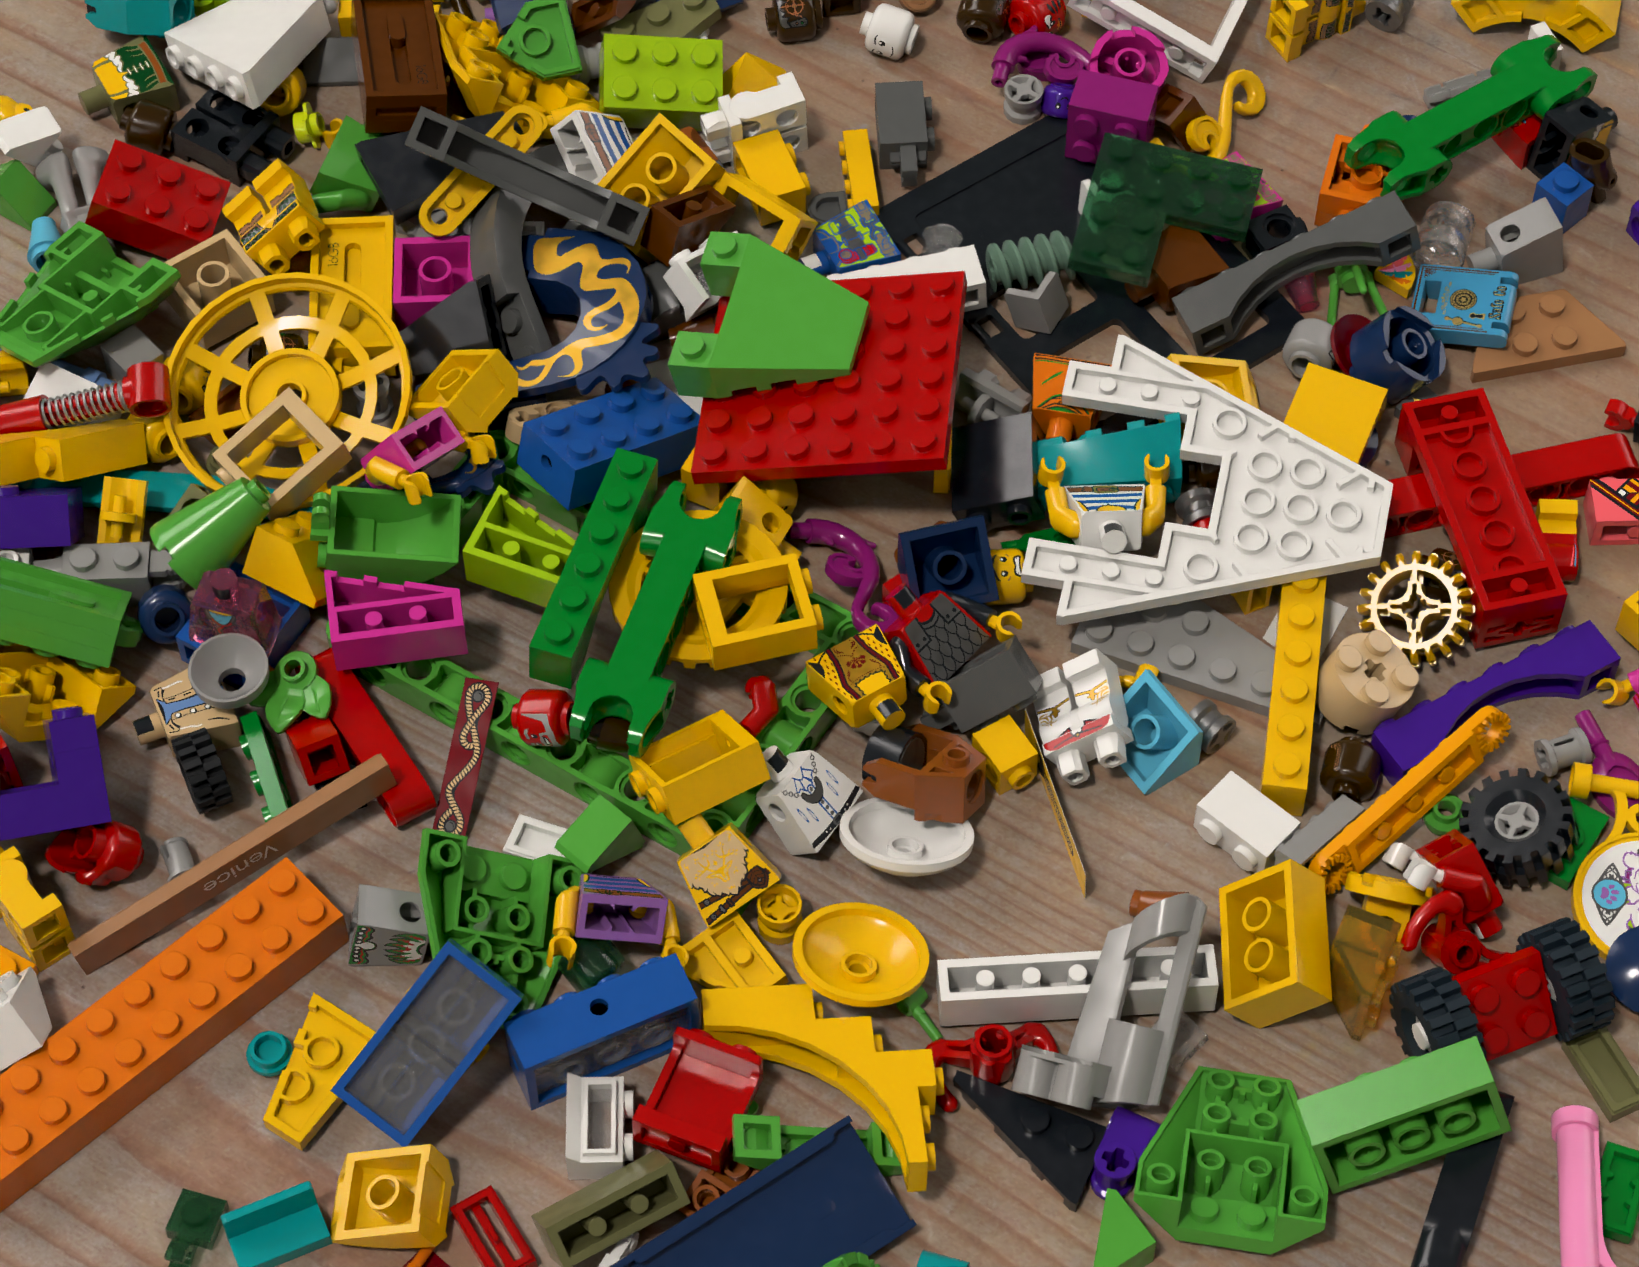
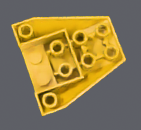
(492, 81)
(37, 684)

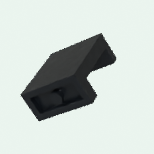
(997, 471)

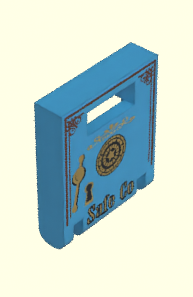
(1468, 304)

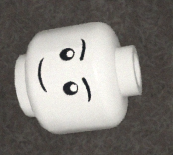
(889, 31)

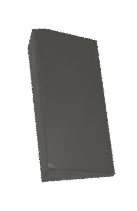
(331, 63)

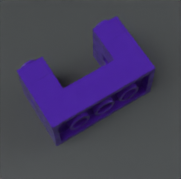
(77, 787)

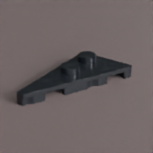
(1050, 1139)

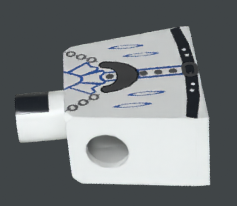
(804, 798)

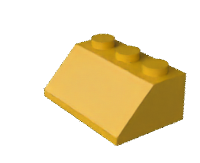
(658, 168)

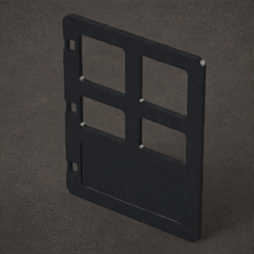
(1033, 189)

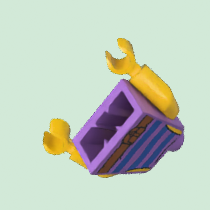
(616, 911)

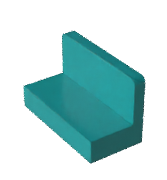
(276, 1228)

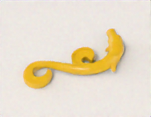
(1220, 132)

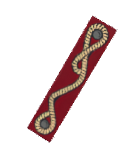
(465, 756)

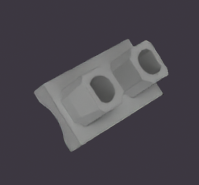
(986, 400)

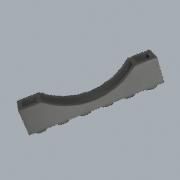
(526, 176)
(1367, 236)

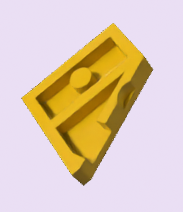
(731, 957)

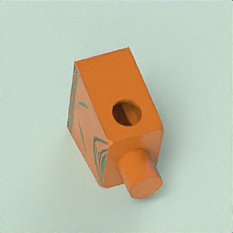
(1047, 405)

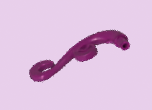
(1015, 48)
(841, 568)

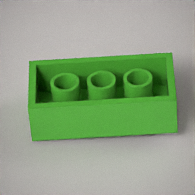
(1404, 1115)

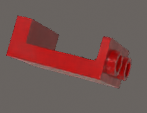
(697, 1097)

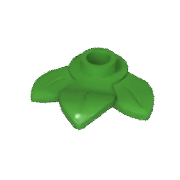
(289, 695)

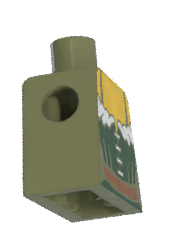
(128, 77)

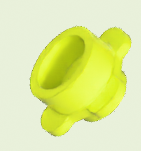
(308, 126)

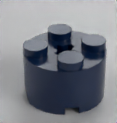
(1397, 353)

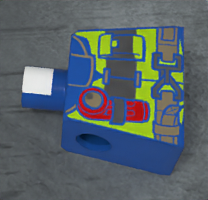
(851, 242)

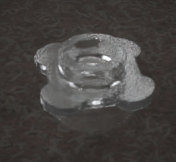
(940, 234)

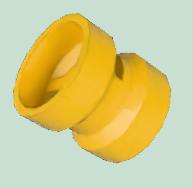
(779, 903)

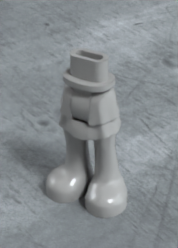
(56, 176)

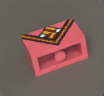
(1612, 511)

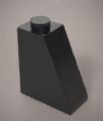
(459, 322)

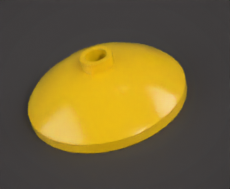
(860, 954)

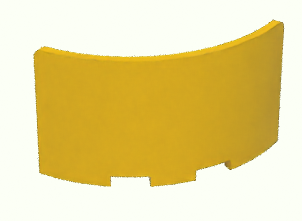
(1580, 21)

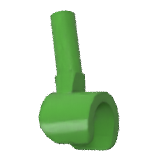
(911, 1007)

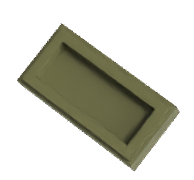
(1605, 1072)

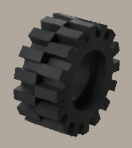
(202, 770)

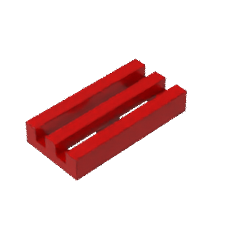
(473, 1203)

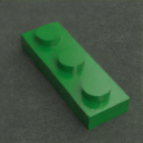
(268, 776)

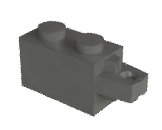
(902, 128)
(987, 687)

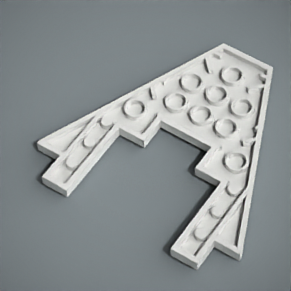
(1277, 513)

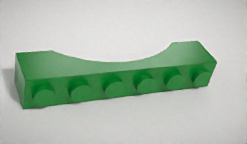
(574, 605)

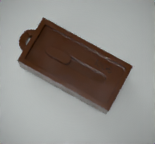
(397, 62)

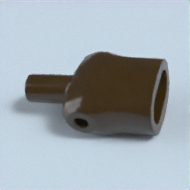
(1595, 164)

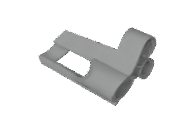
(1109, 1058)

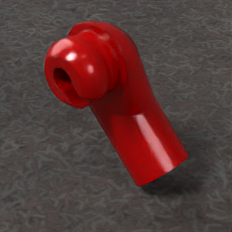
(765, 704)

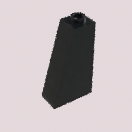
(407, 176)

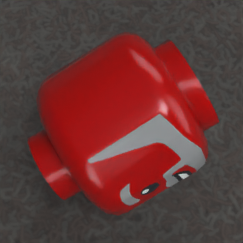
(543, 717)

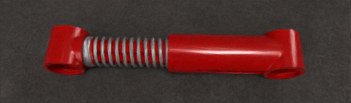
(142, 393)

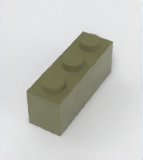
(610, 1209)

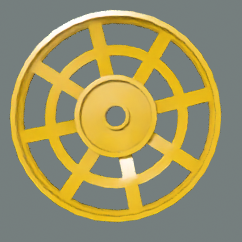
(284, 369)

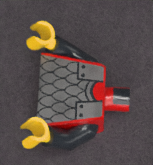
(938, 637)

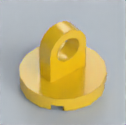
(1388, 896)

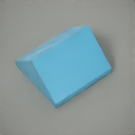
(1163, 733)

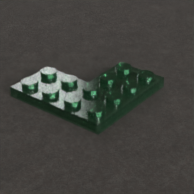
(1151, 185)

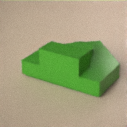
(542, 41)

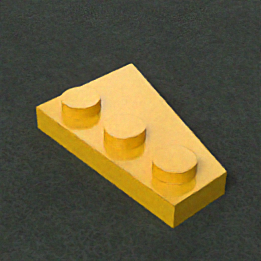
(319, 1059)

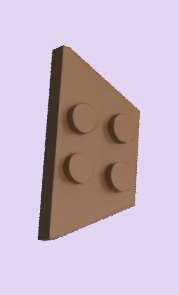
(1547, 334)

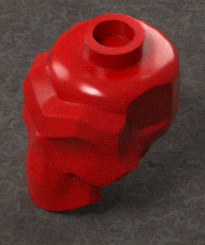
(97, 852)

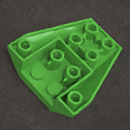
(494, 908)
(1234, 1166)

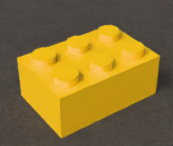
(1275, 944)

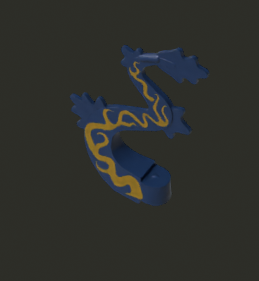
(603, 286)

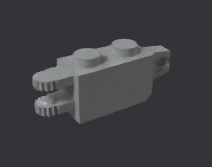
(118, 565)

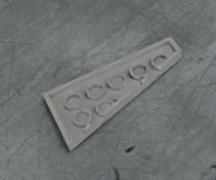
(1192, 651)

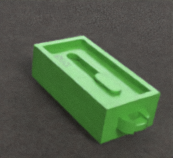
(64, 615)

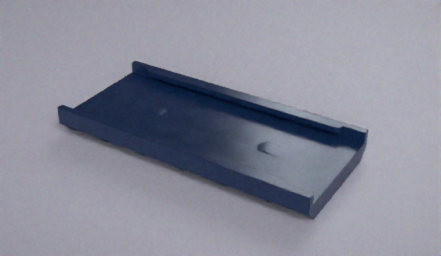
(790, 1214)

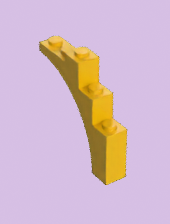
(72, 451)
(790, 1029)

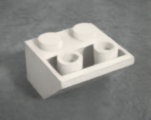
(22, 1016)

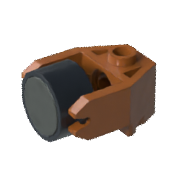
(925, 772)

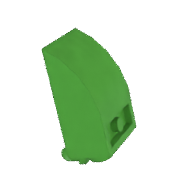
(385, 535)

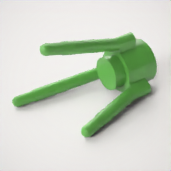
(1352, 280)

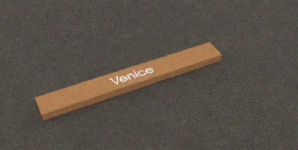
(232, 864)

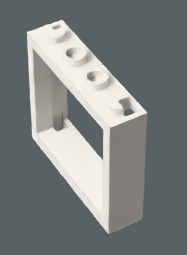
(1179, 45)

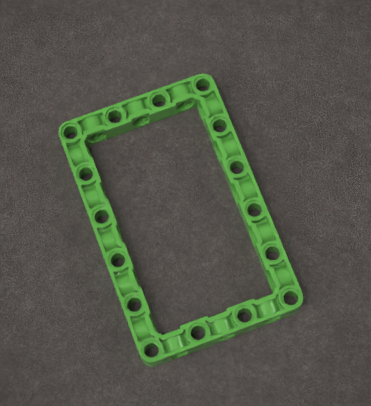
(588, 769)

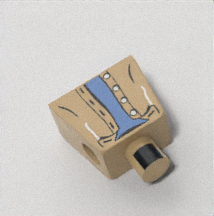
(182, 712)

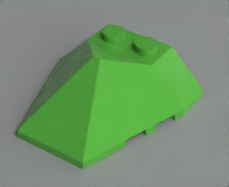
(80, 298)

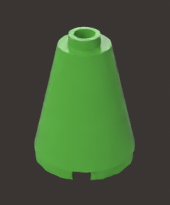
(212, 529)

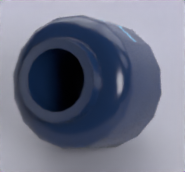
(163, 612)

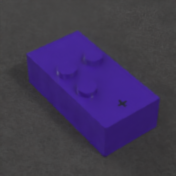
(40, 517)

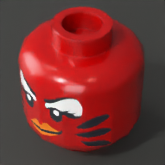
(1045, 14)

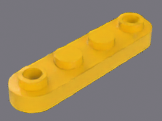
(463, 192)

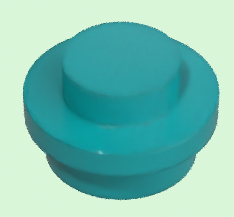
(269, 1053)

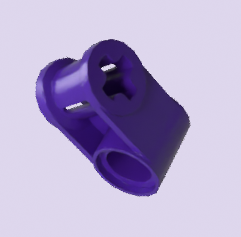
(1120, 1152)

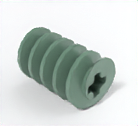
(1028, 260)

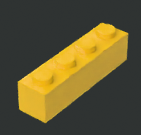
(858, 168)

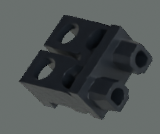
(231, 137)

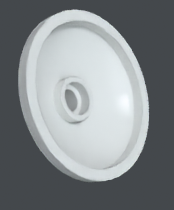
(896, 844)

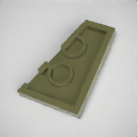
(668, 19)

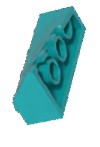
(1117, 456)

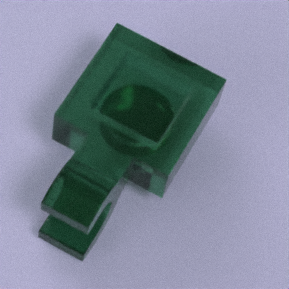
(193, 1225)

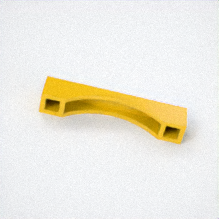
(1293, 693)

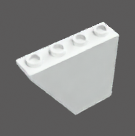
(247, 45)

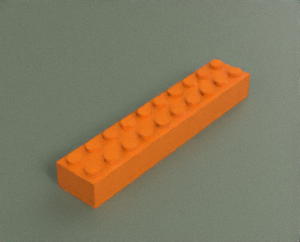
(160, 1022)

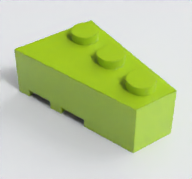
(516, 551)

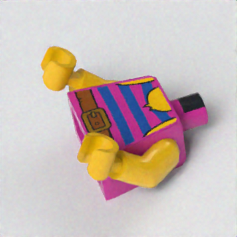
(407, 453)

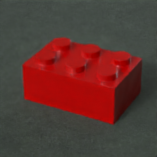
(155, 202)

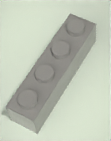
(1319, 831)

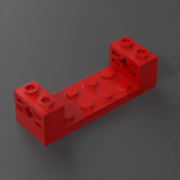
(1485, 515)

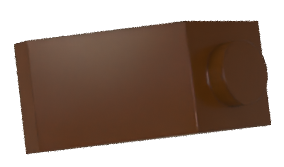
(685, 221)

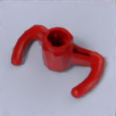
(1448, 940)
(989, 1053)

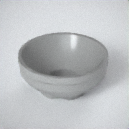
(225, 656)

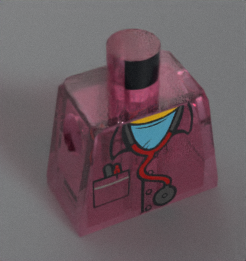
(233, 606)

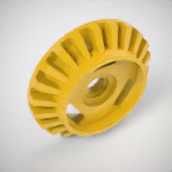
(691, 646)

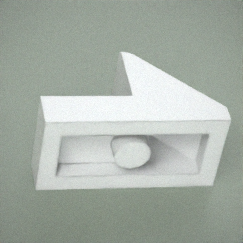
(30, 136)

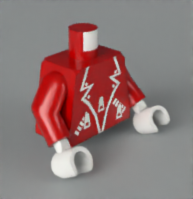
(1455, 866)

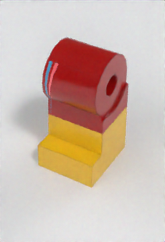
(1559, 528)

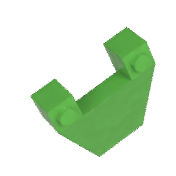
(776, 327)

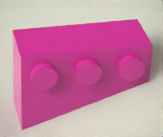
(392, 622)

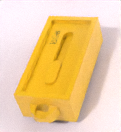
(363, 256)

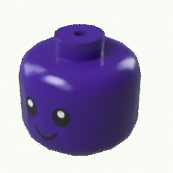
(1057, 99)

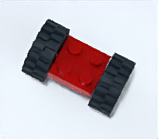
(1517, 1000)

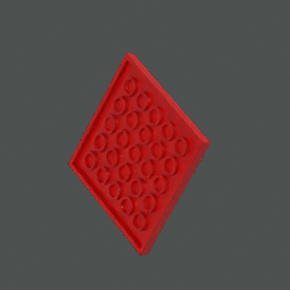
(876, 421)

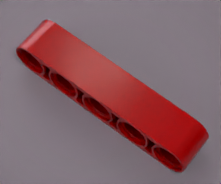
(367, 734)

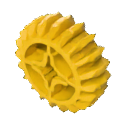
(1438, 610)

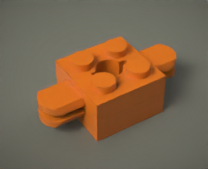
(1346, 187)

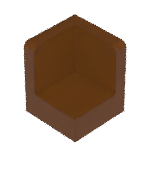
(1175, 111)

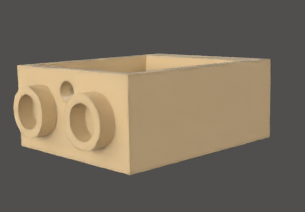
(305, 481)

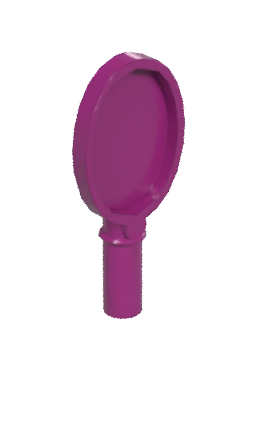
(1606, 761)

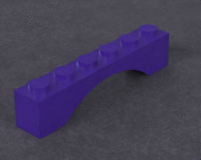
(1561, 667)

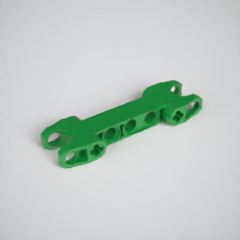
(1423, 146)
(632, 680)

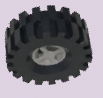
(1508, 809)

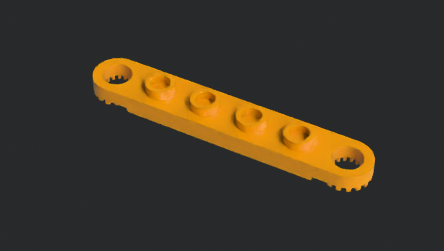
(1411, 797)

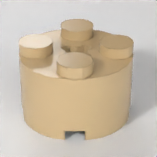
(1364, 682)

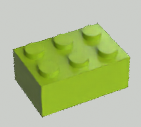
(660, 75)

